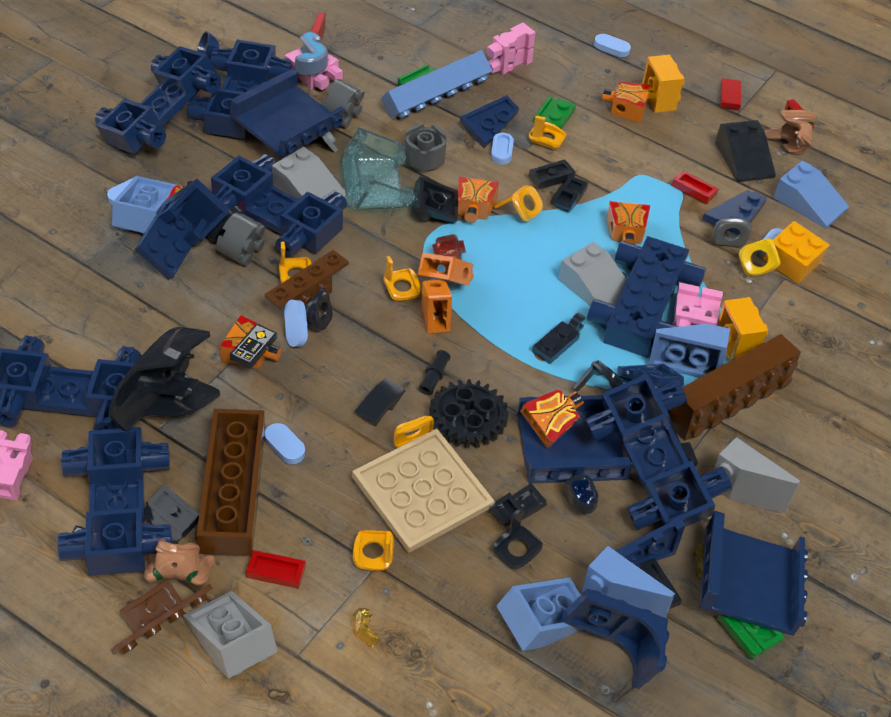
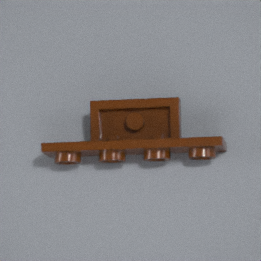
(309, 281)
(154, 608)

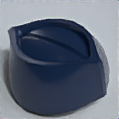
(208, 43)

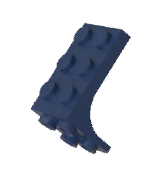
(633, 628)

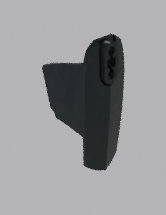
(159, 381)

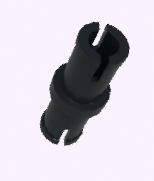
(434, 372)

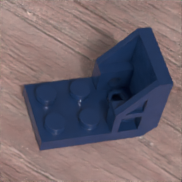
(179, 225)

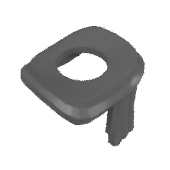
(733, 239)

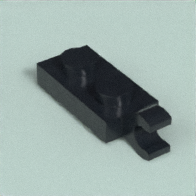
(559, 339)

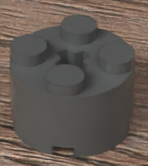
(344, 95)
(425, 147)
(241, 238)

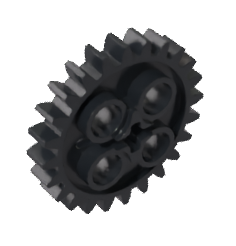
(469, 413)

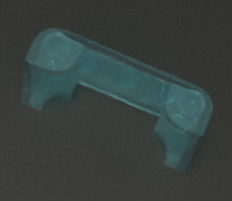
(372, 173)

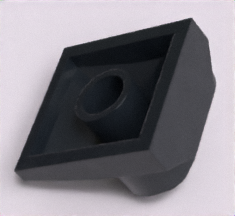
(434, 201)

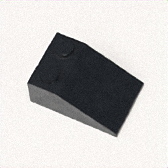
(745, 150)

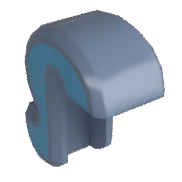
(314, 55)

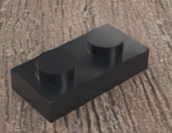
(551, 173)

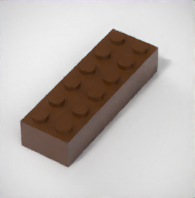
(735, 386)
(231, 482)

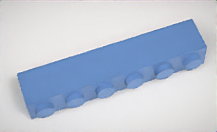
(436, 85)

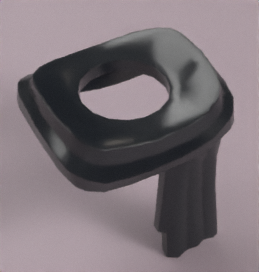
(312, 311)
(599, 369)
(515, 533)

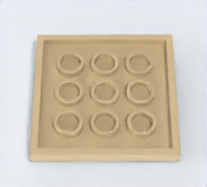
(422, 490)

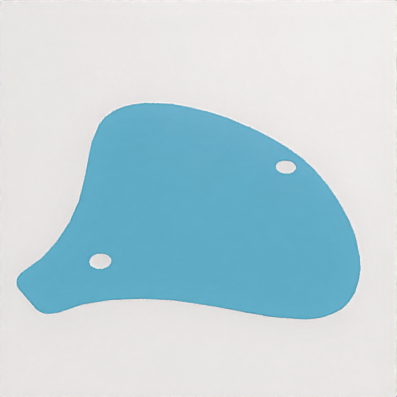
(518, 286)

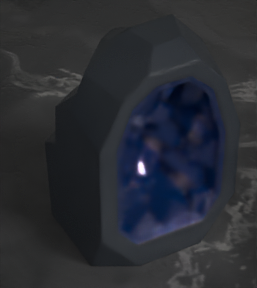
(581, 494)

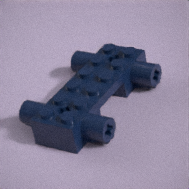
(246, 67)
(179, 80)
(301, 221)
(640, 308)
(32, 384)
(657, 453)
(115, 522)

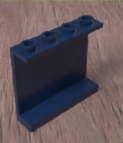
(283, 114)
(574, 451)
(753, 578)

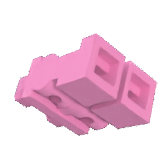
(511, 49)
(321, 79)
(695, 309)
(14, 463)

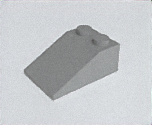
(303, 173)
(593, 275)
(756, 478)
(232, 633)

